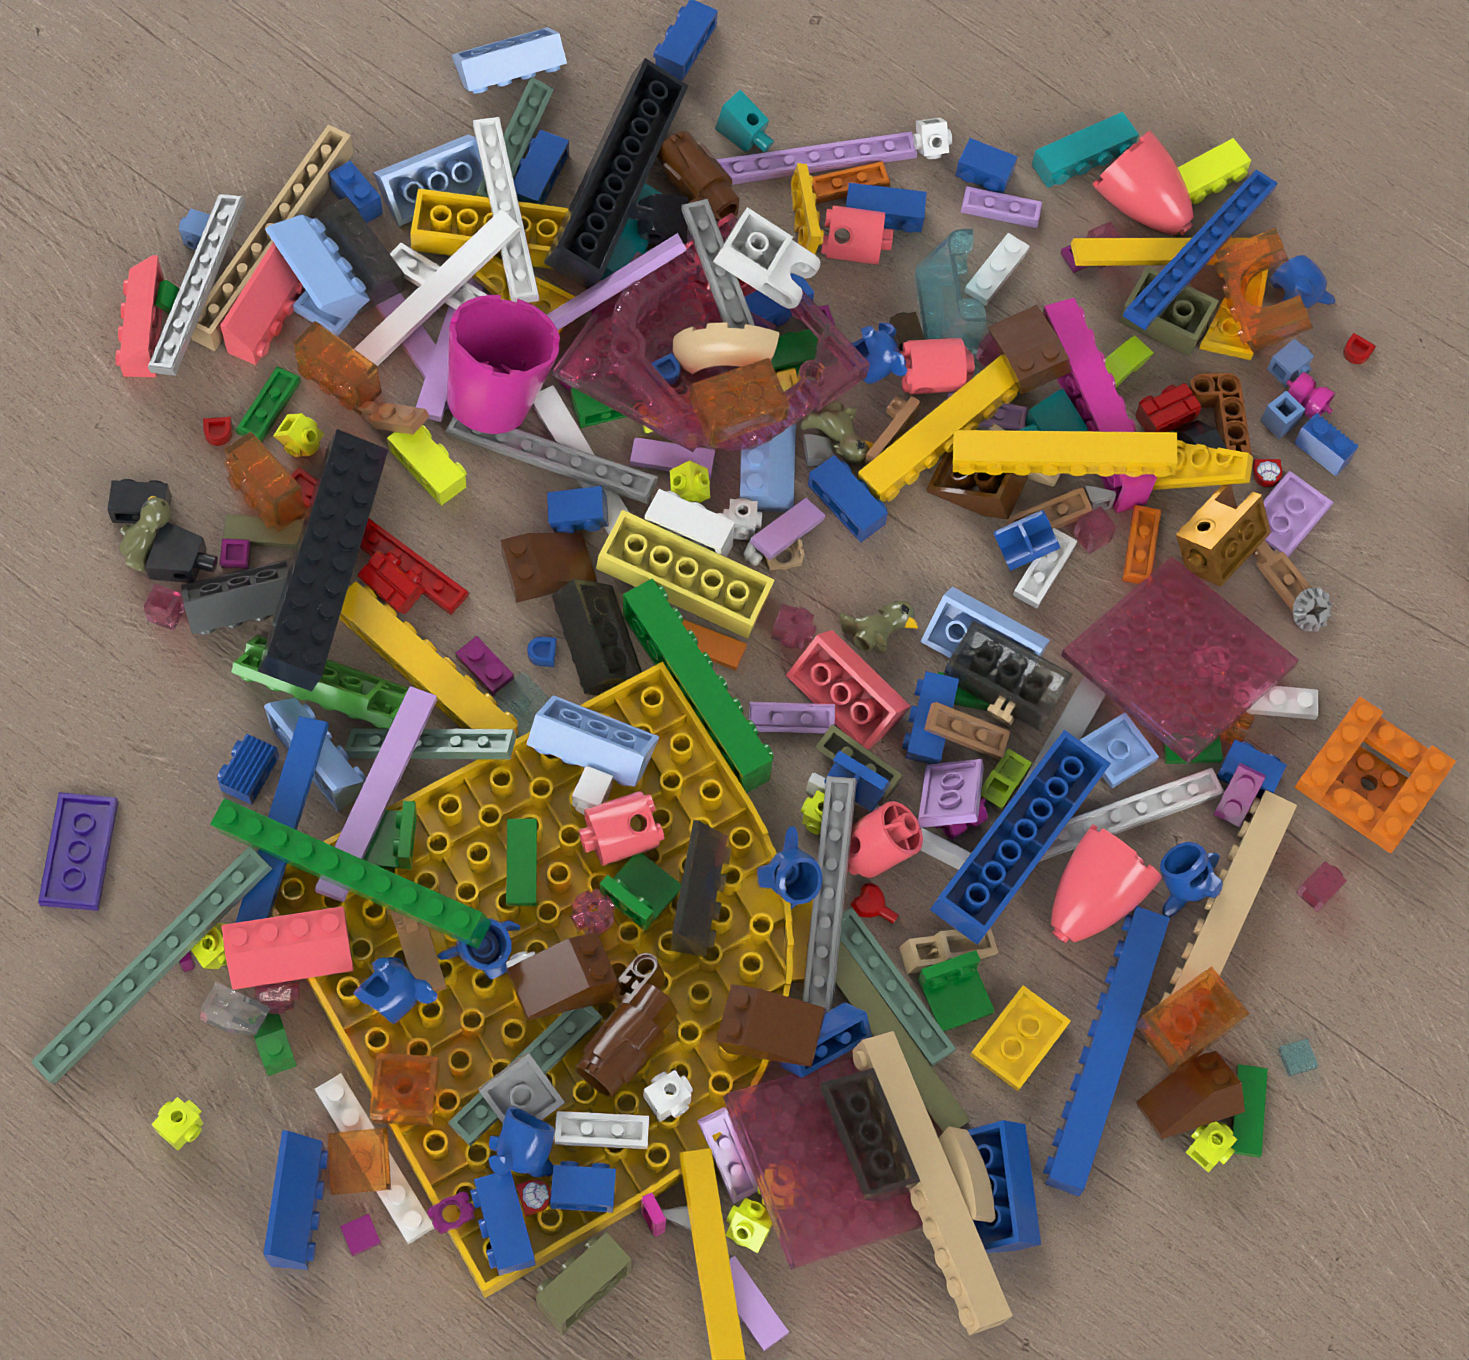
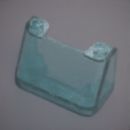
(939, 293)

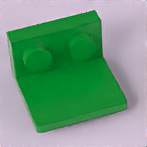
(394, 839)
(641, 890)
(955, 991)

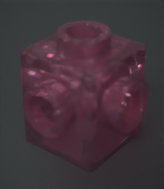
(793, 627)
(595, 921)
(278, 996)

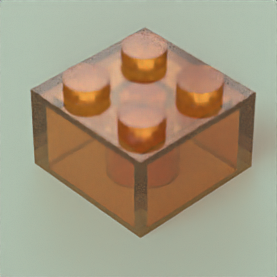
(404, 1089)

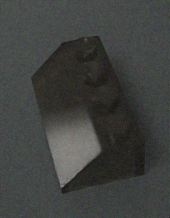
(363, 251)
(596, 635)
(998, 667)
(699, 890)
(870, 1135)

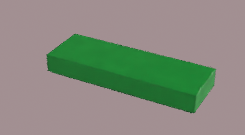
(269, 403)
(521, 862)
(1249, 1125)

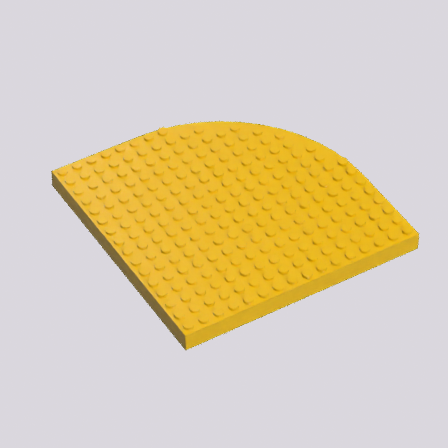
(478, 1020)

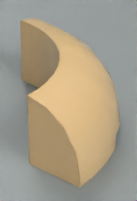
(723, 346)

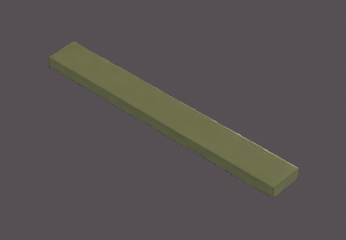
(861, 993)

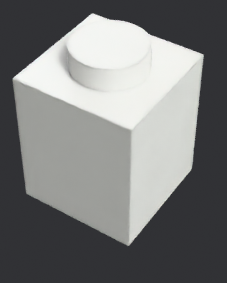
(592, 789)

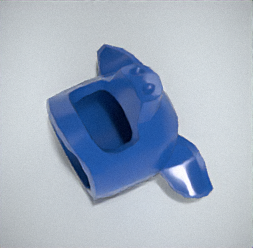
(1302, 278)
(881, 352)
(795, 868)
(1189, 876)
(491, 953)
(393, 989)
(522, 1145)

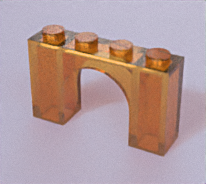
(1239, 266)

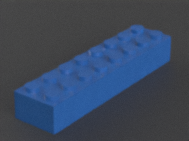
(1020, 837)

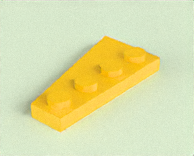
(804, 203)
(493, 278)
(1223, 332)
(1207, 467)

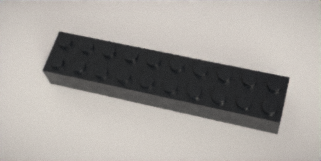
(616, 174)
(323, 561)

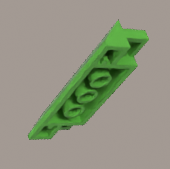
(339, 688)

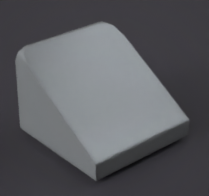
(816, 449)
(1100, 497)
(678, 1216)

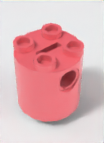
(865, 238)
(936, 365)
(610, 829)
(883, 840)

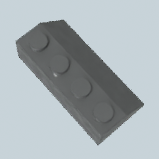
(234, 597)

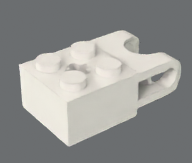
(766, 258)

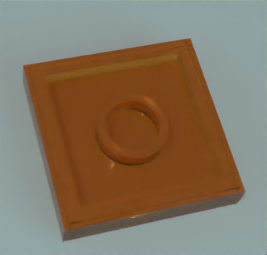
(359, 1161)

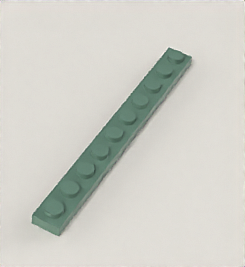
(151, 965)

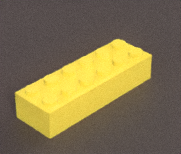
(688, 572)

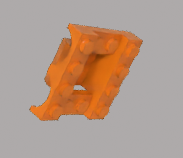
(1396, 801)

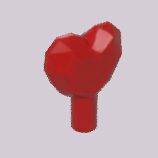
(872, 904)

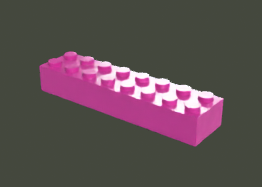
(1095, 395)

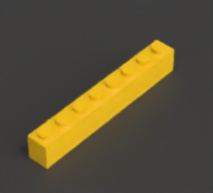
(934, 434)
(1065, 452)
(420, 663)

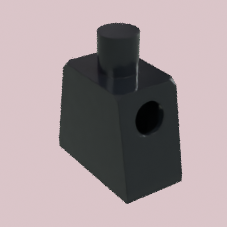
(660, 217)
(178, 556)

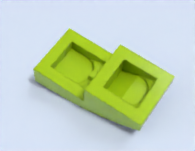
(1127, 358)
(1005, 778)

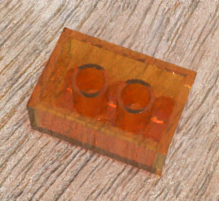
(336, 367)
(739, 401)
(264, 482)
(1192, 1019)

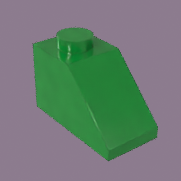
(274, 1045)

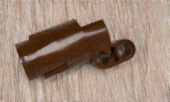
(698, 174)
(631, 1031)

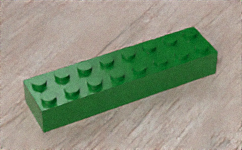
(667, 640)

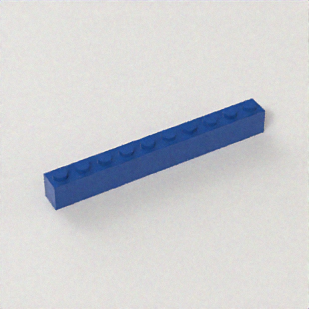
(1107, 1051)

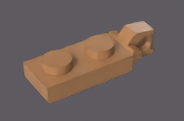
(394, 416)
(1280, 573)

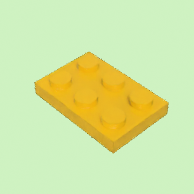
(1020, 1038)

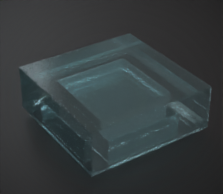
(1298, 1057)

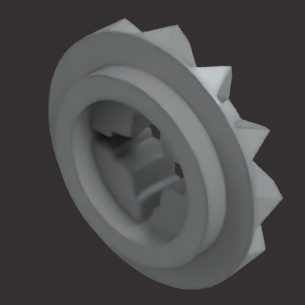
(1305, 602)

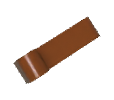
(1222, 402)

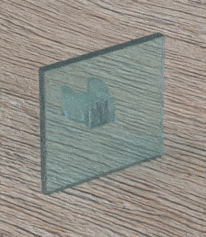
(522, 700)

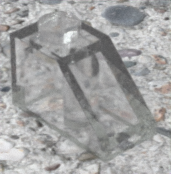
(233, 1011)

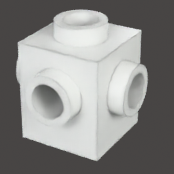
(932, 137)
(745, 516)
(664, 1104)

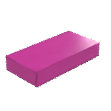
(653, 1215)

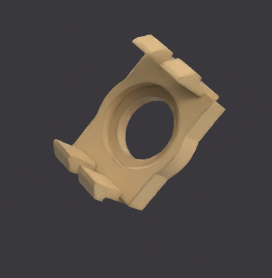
(796, 557)
(1002, 716)

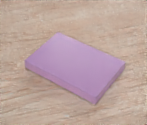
(1293, 512)
(951, 793)

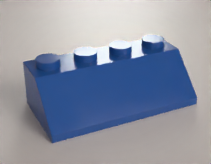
(1008, 1165)
(295, 1201)

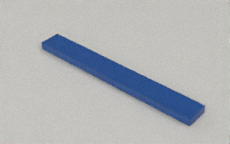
(286, 809)

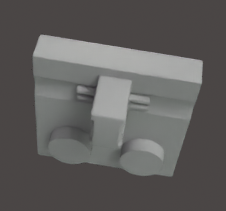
(522, 1087)

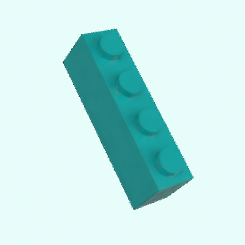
(1084, 150)
(629, 240)

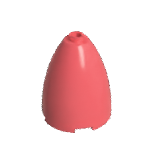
(1148, 187)
(1099, 886)

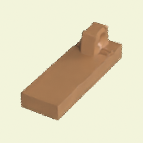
(903, 415)
(1060, 510)
(967, 730)
(419, 951)

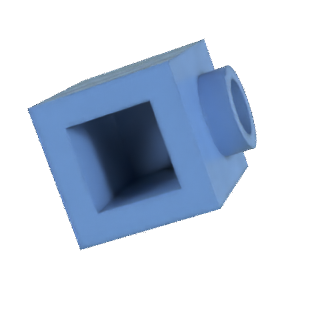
(192, 227)
(1290, 362)
(1282, 414)

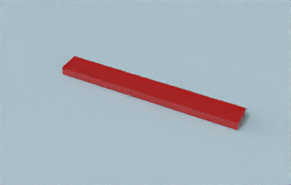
(438, 586)

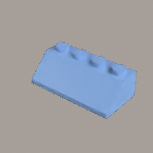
(510, 59)
(447, 168)
(319, 265)
(769, 473)
(957, 613)
(592, 740)
(333, 773)

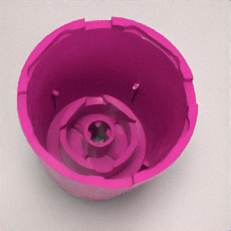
(498, 361)

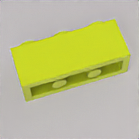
(1215, 170)
(428, 464)

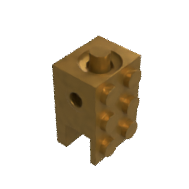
(1222, 535)

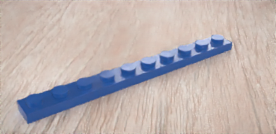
(1199, 250)

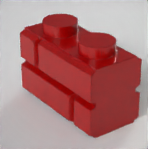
(1168, 410)
(391, 581)

